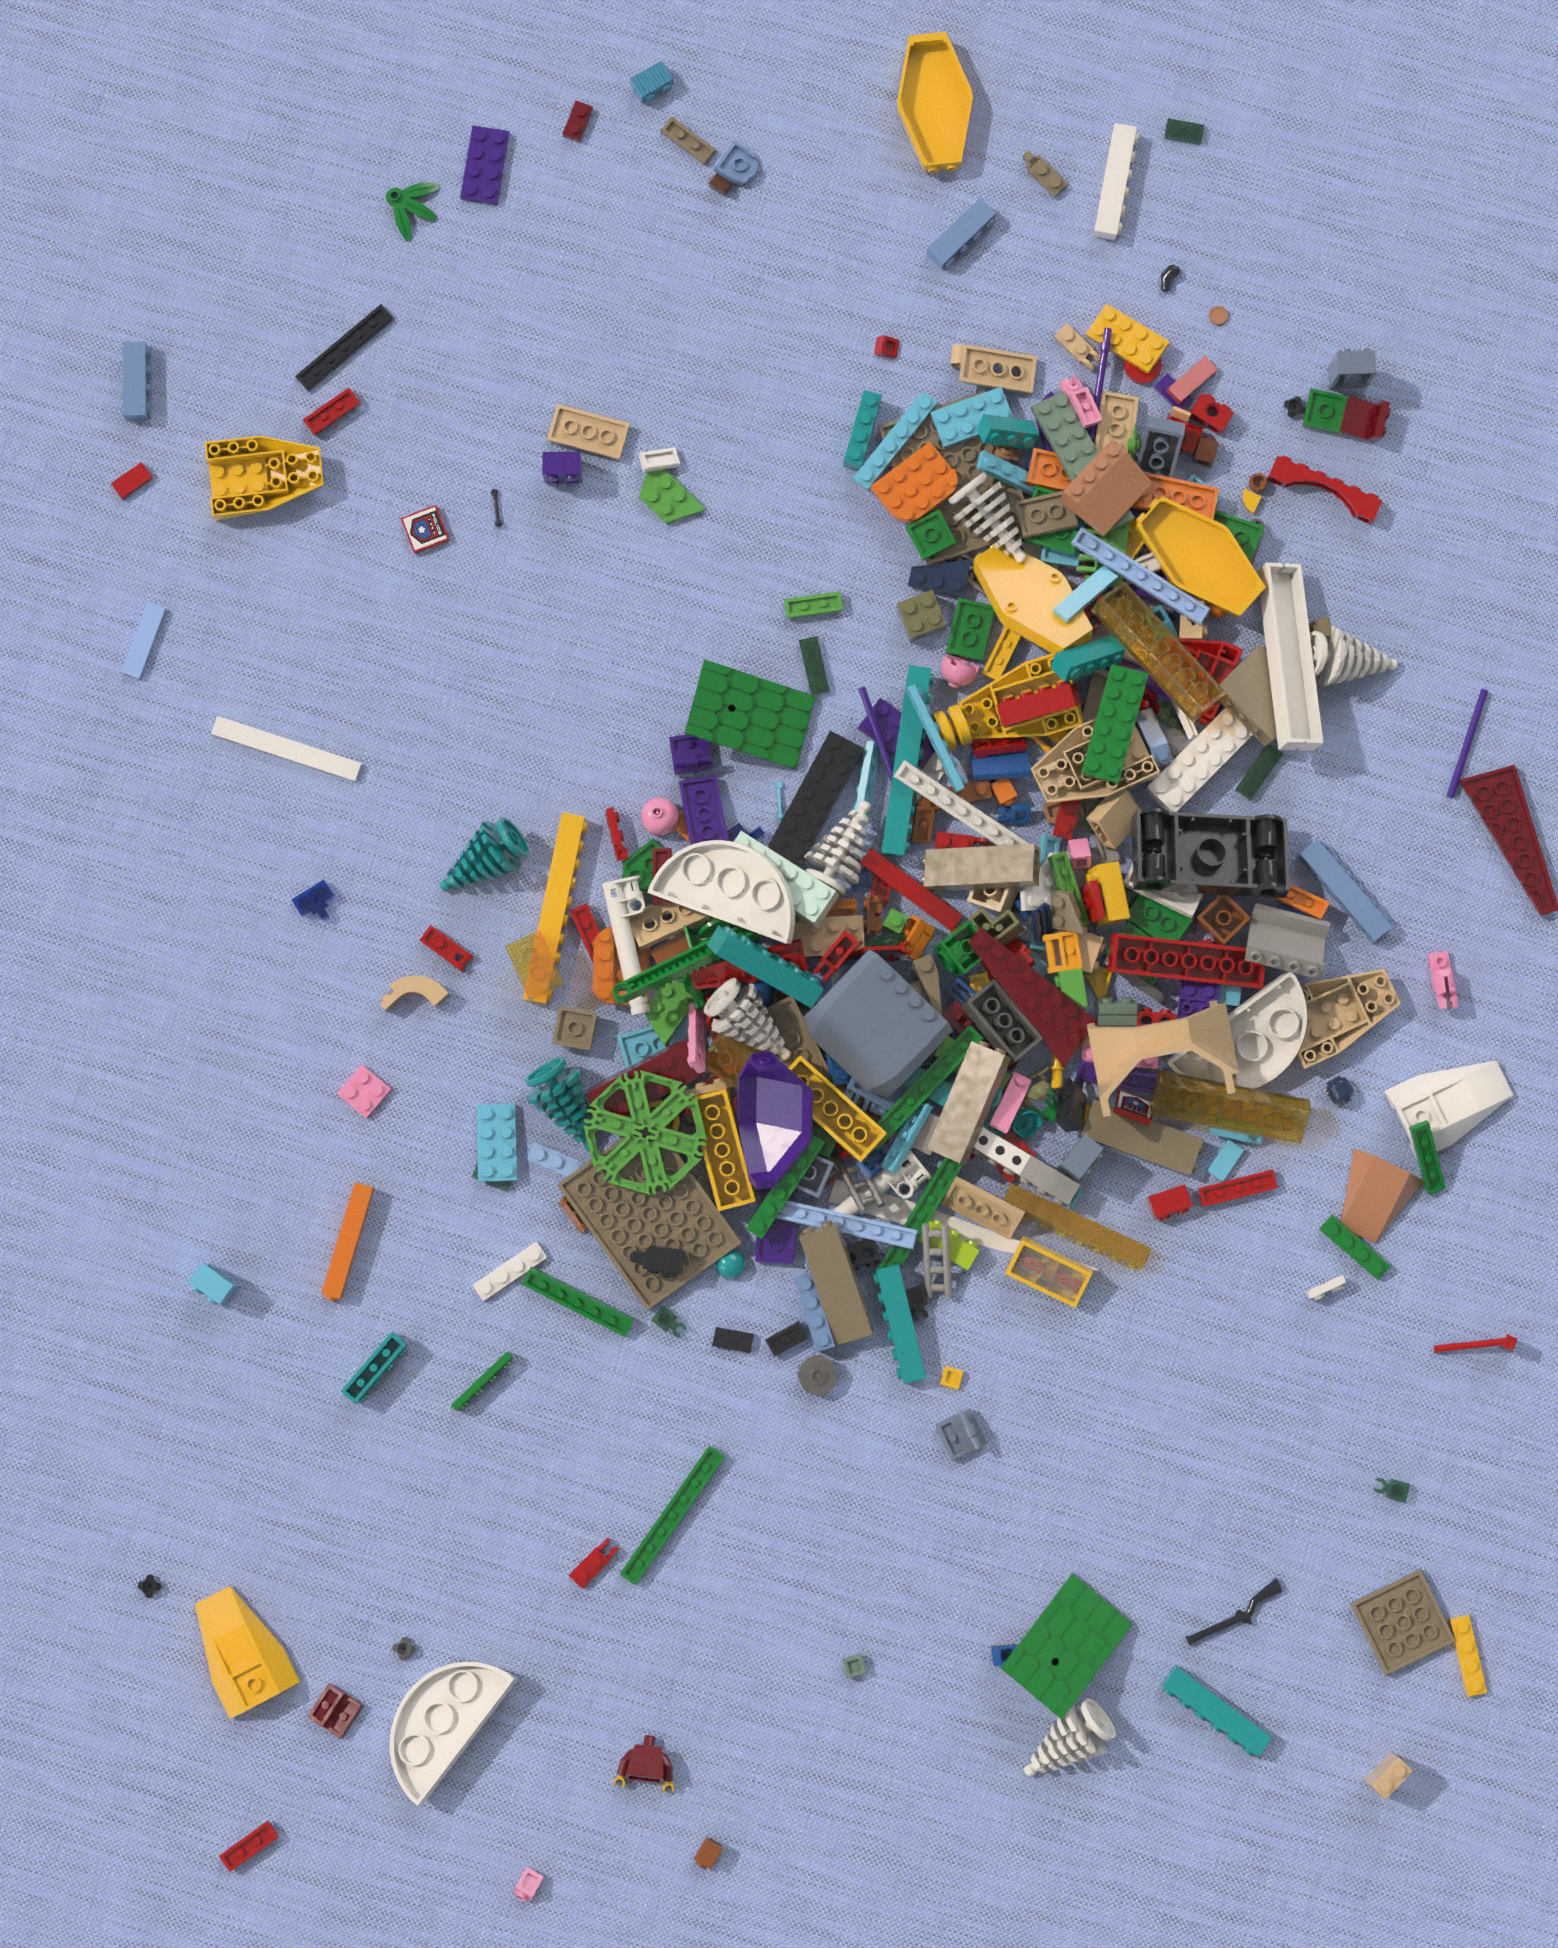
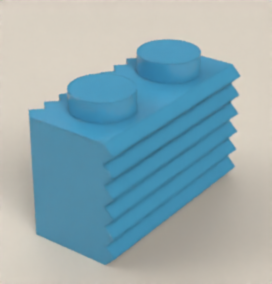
(651, 82)

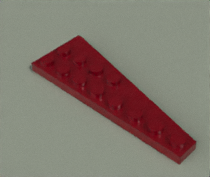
(1506, 815)
(1046, 1007)

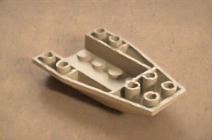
(1342, 1012)

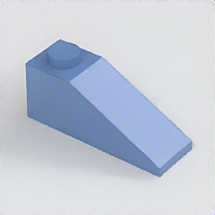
(1153, 736)

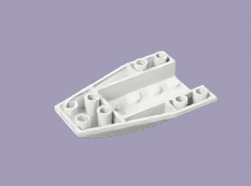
(1450, 1100)

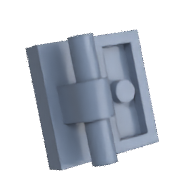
(961, 1434)

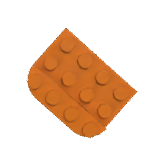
(916, 485)
(607, 966)

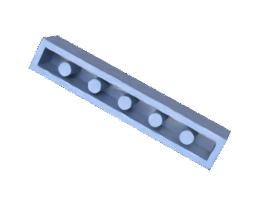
(1345, 891)

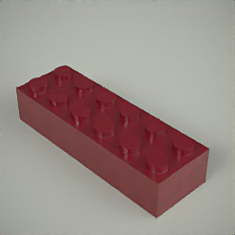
(668, 1063)

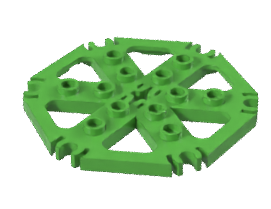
(648, 1149)

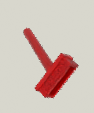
(1508, 1344)

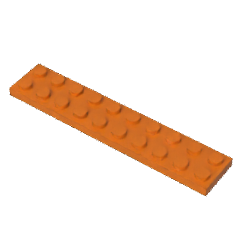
(1049, 474)

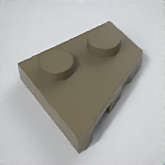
(1065, 912)

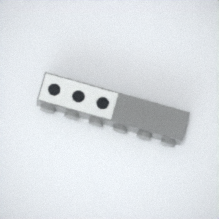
(1026, 1167)

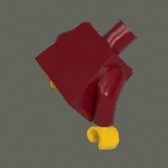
(646, 1764)

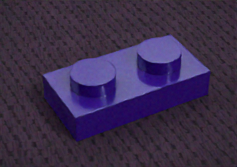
(1161, 388)

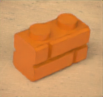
(919, 934)

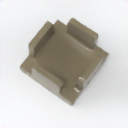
(574, 1028)

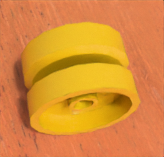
(952, 728)

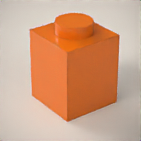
(1003, 792)

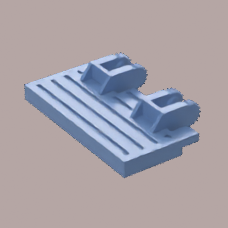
(879, 1103)

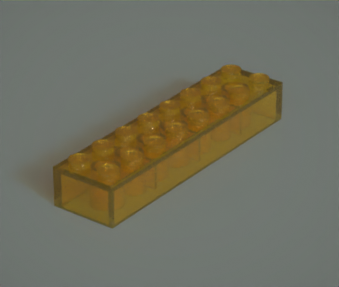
(1158, 651)
(1243, 1111)

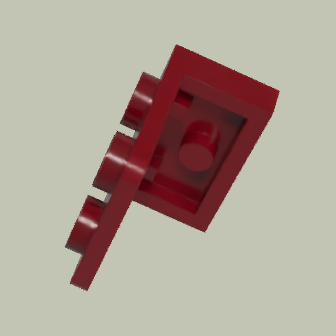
(1365, 419)

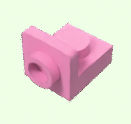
(527, 1885)

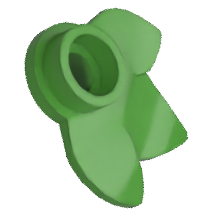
(1134, 443)

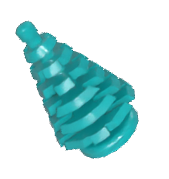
(487, 855)
(560, 1097)

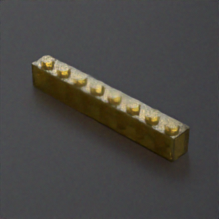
(1078, 1227)

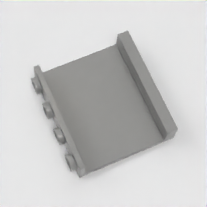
(1287, 941)

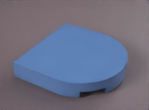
(737, 164)

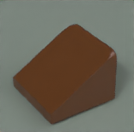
(720, 184)

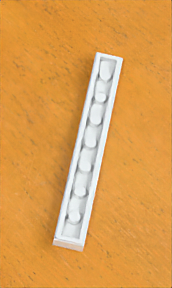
(286, 748)
(956, 806)

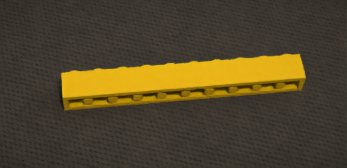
(559, 886)

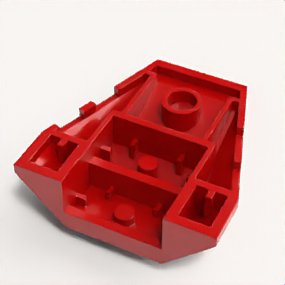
(1216, 658)

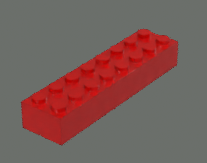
(1183, 961)

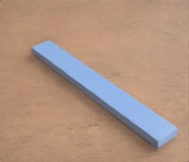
(1140, 576)
(849, 1224)

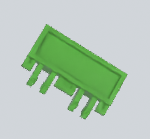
(1116, 538)

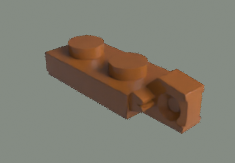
(923, 821)

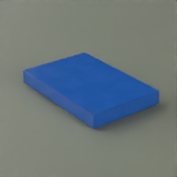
(1001, 766)

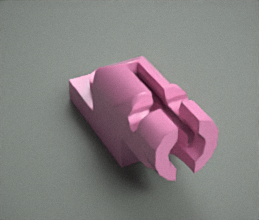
(1081, 401)
(1442, 979)

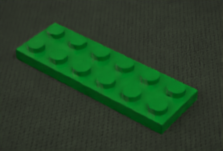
(1114, 724)

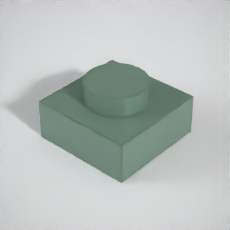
(854, 1665)

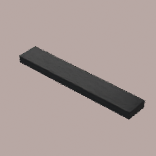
(344, 347)

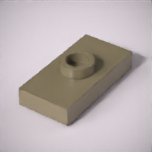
(1321, 625)

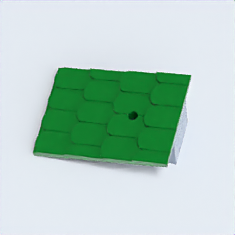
(767, 716)
(1077, 1631)

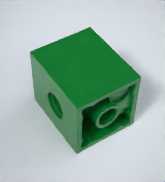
(955, 951)

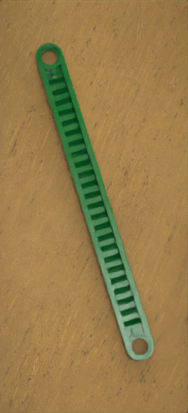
(673, 969)

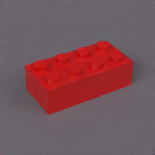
(1039, 704)

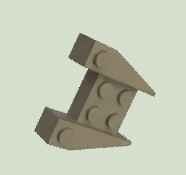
(927, 981)

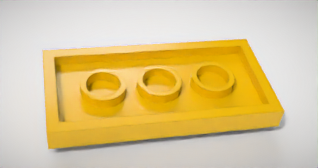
(1128, 339)

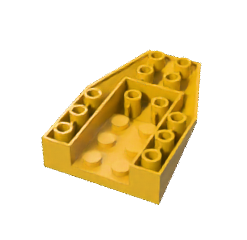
(259, 474)

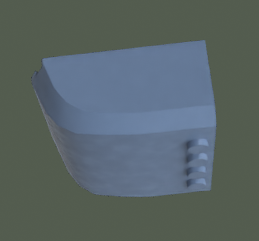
(876, 1025)

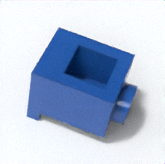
(997, 1650)

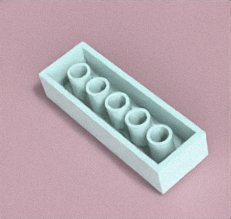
(810, 896)

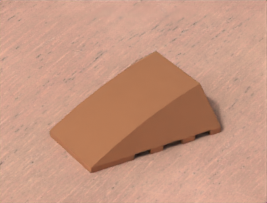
(1375, 1195)

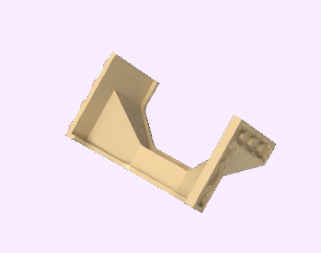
(1121, 1048)

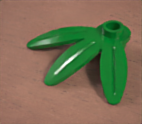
(404, 202)

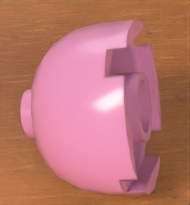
(958, 671)
(660, 816)

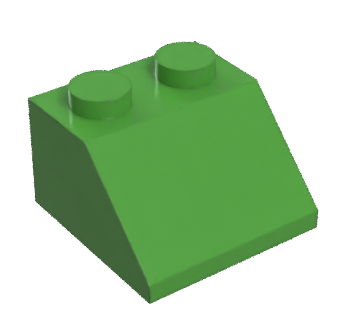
(1072, 985)

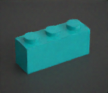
(1007, 431)

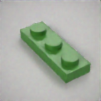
(813, 605)

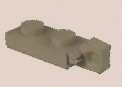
(1044, 174)

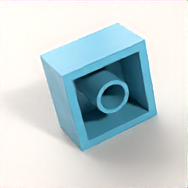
(213, 1284)

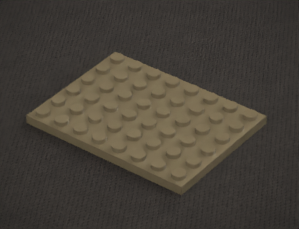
(964, 460)
(634, 1220)

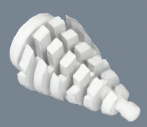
(978, 501)
(1345, 657)
(835, 859)
(744, 1018)
(1076, 1736)

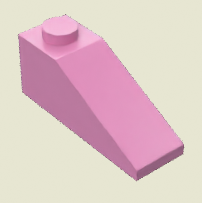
(1010, 1102)

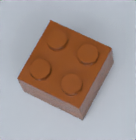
(1222, 919)

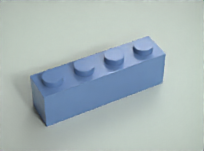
(961, 233)
(136, 380)
(814, 1312)

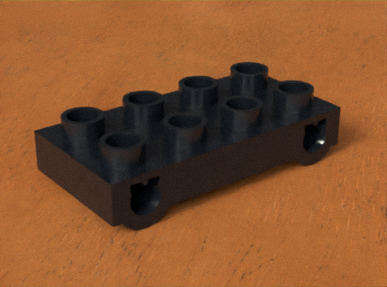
(1210, 853)

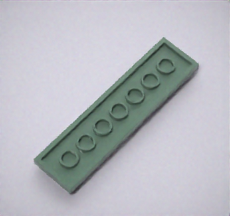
(1068, 438)

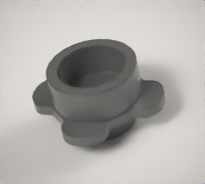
(404, 1653)

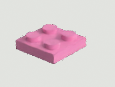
(364, 1091)

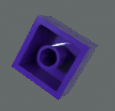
(562, 468)

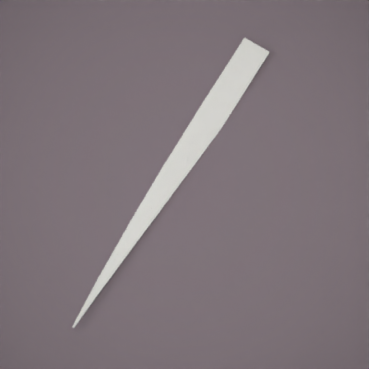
(900, 1209)

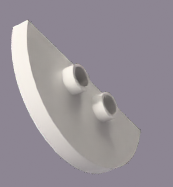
(731, 885)
(1264, 1036)
(441, 1720)

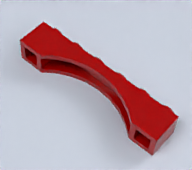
(1361, 505)

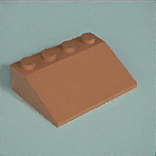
(1106, 488)

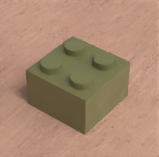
(921, 616)

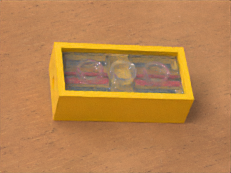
(1049, 1271)

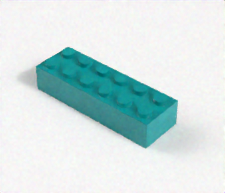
(765, 965)

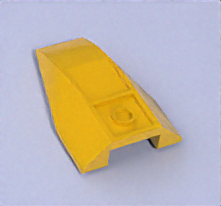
(982, 712)
(241, 1653)

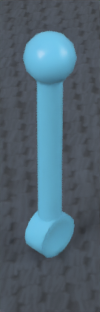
(779, 785)

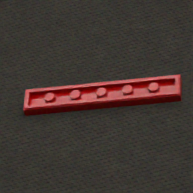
(910, 889)

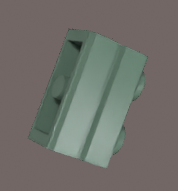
(1116, 1012)

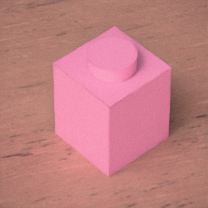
(1079, 853)

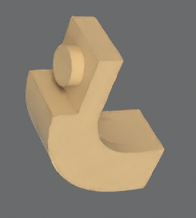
(414, 985)

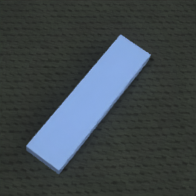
(144, 640)

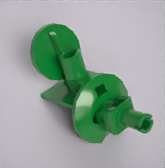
(693, 939)

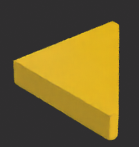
(1099, 981)

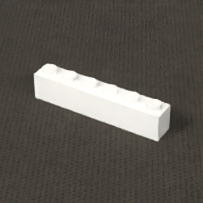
(1115, 180)

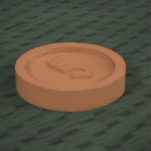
(1218, 315)

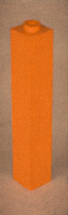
(347, 1241)

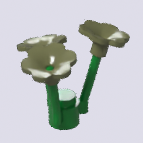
(1040, 1091)

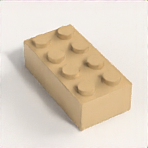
(819, 940)

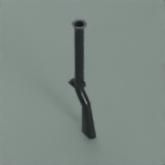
(1268, 1591)

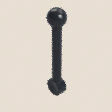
(494, 492)

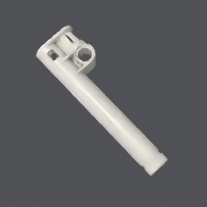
(619, 913)
(884, 1180)

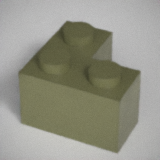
(1003, 928)

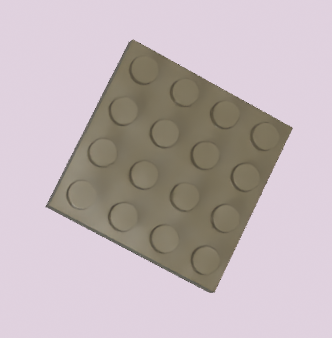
(1402, 1622)

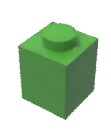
(895, 921)

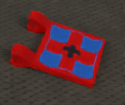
(884, 951)

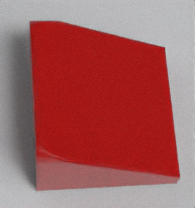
(886, 346)

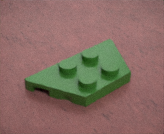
(668, 497)
(669, 1010)

